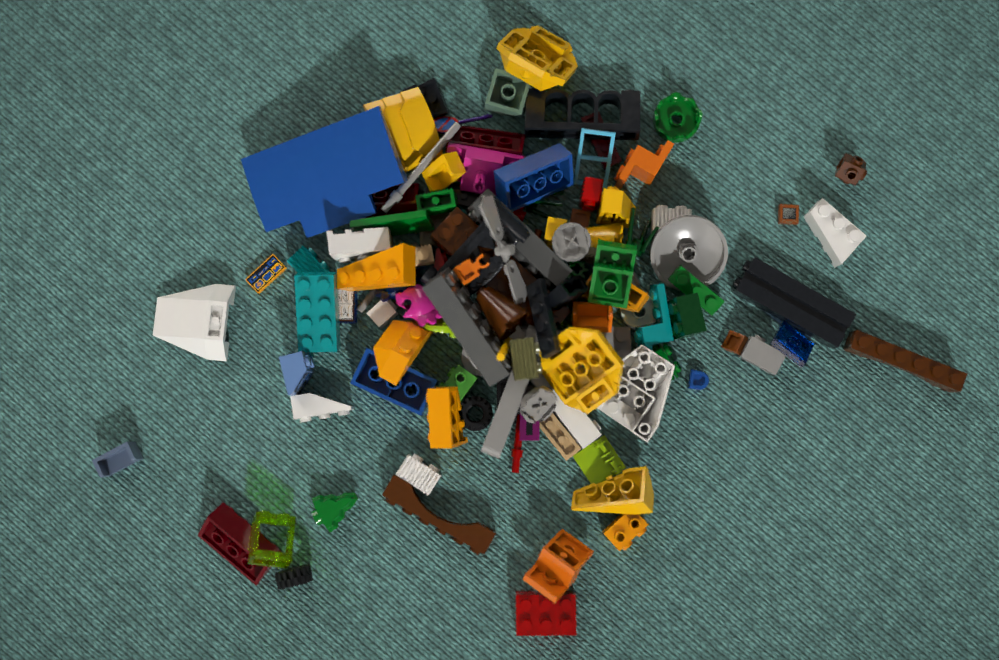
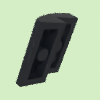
(433, 97)

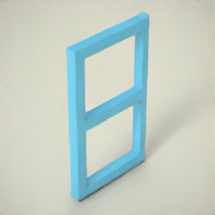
(594, 158)

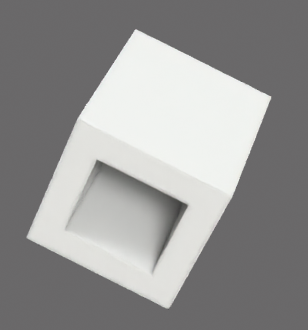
(383, 313)

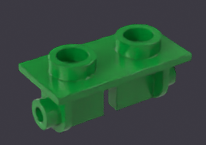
(665, 352)

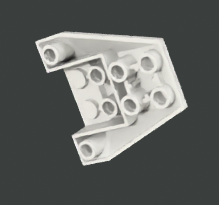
(196, 320)
(641, 392)

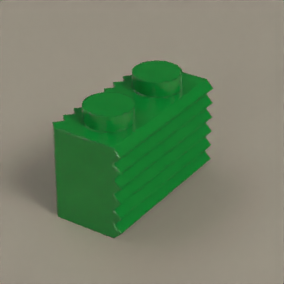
(437, 202)

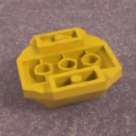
(579, 386)

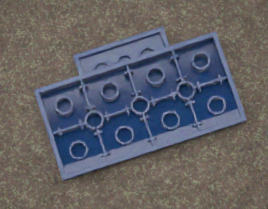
(325, 174)

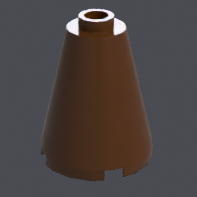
(500, 311)

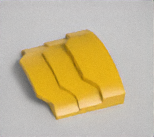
(409, 126)

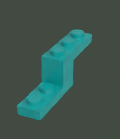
(661, 330)

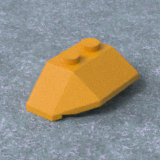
(399, 348)

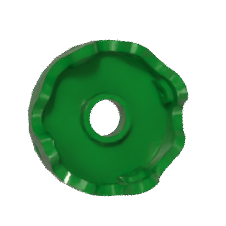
(684, 108)

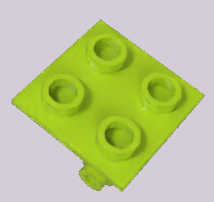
(599, 461)

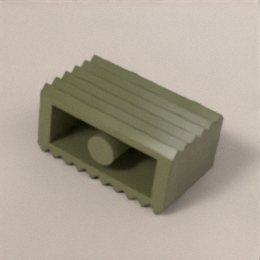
(524, 358)

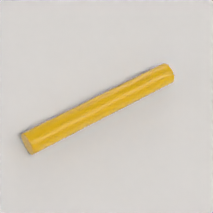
(504, 349)

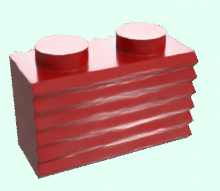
(590, 193)

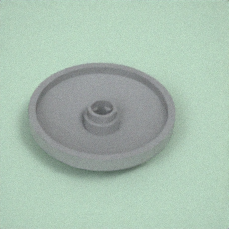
(690, 243)

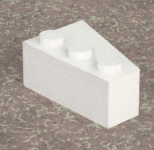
(834, 231)
(358, 244)

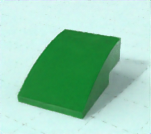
(612, 273)

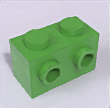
(462, 379)

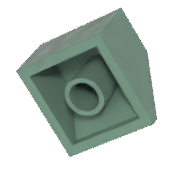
(506, 94)

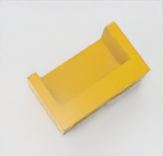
(443, 171)

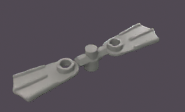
(492, 219)

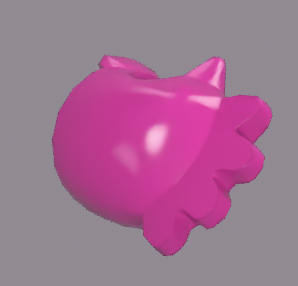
(421, 307)

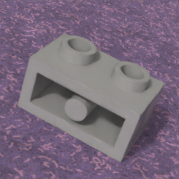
(762, 355)

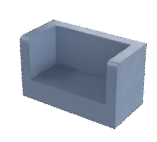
(117, 459)

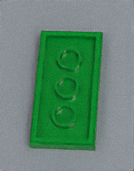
(397, 223)

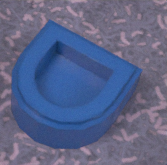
(697, 380)

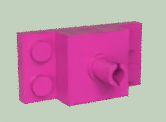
(480, 166)

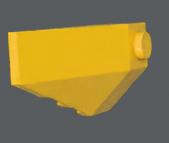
(619, 494)

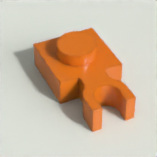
(469, 270)

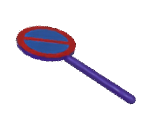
(445, 122)

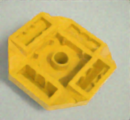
(537, 57)

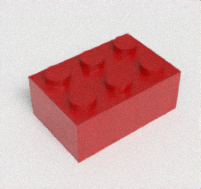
(542, 617)

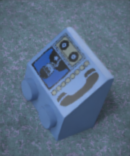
(297, 371)

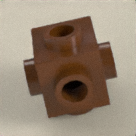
(851, 169)

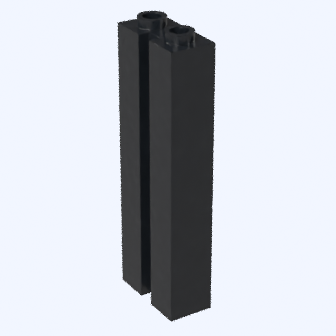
(793, 303)

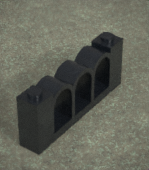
(627, 102)

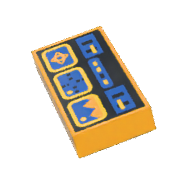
(266, 273)

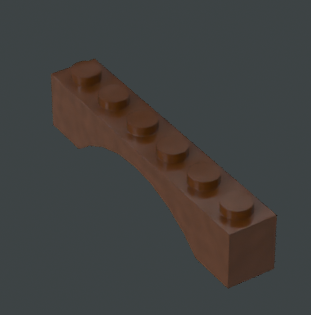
(898, 357)
(473, 534)

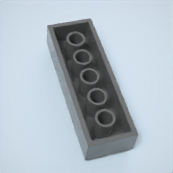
(532, 254)
(468, 325)

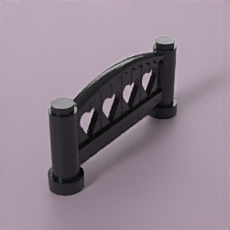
(481, 237)

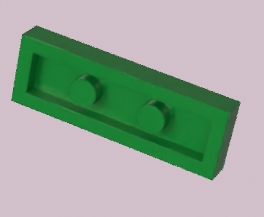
(690, 284)

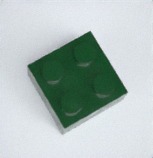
(686, 316)

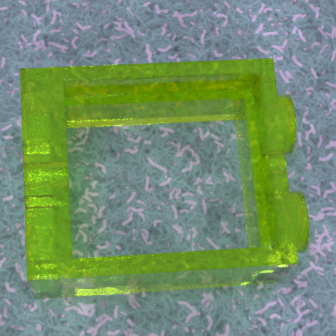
(266, 557)

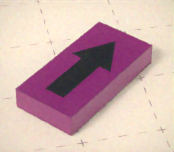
(528, 430)

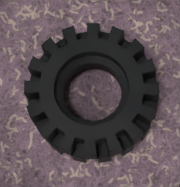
(487, 413)
(293, 576)

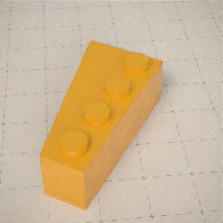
(382, 270)

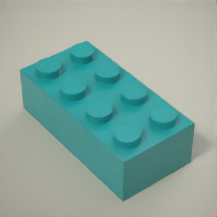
(317, 311)

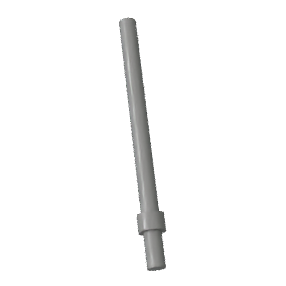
(396, 195)

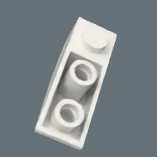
(312, 405)

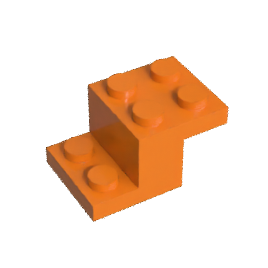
(642, 164)
(558, 565)

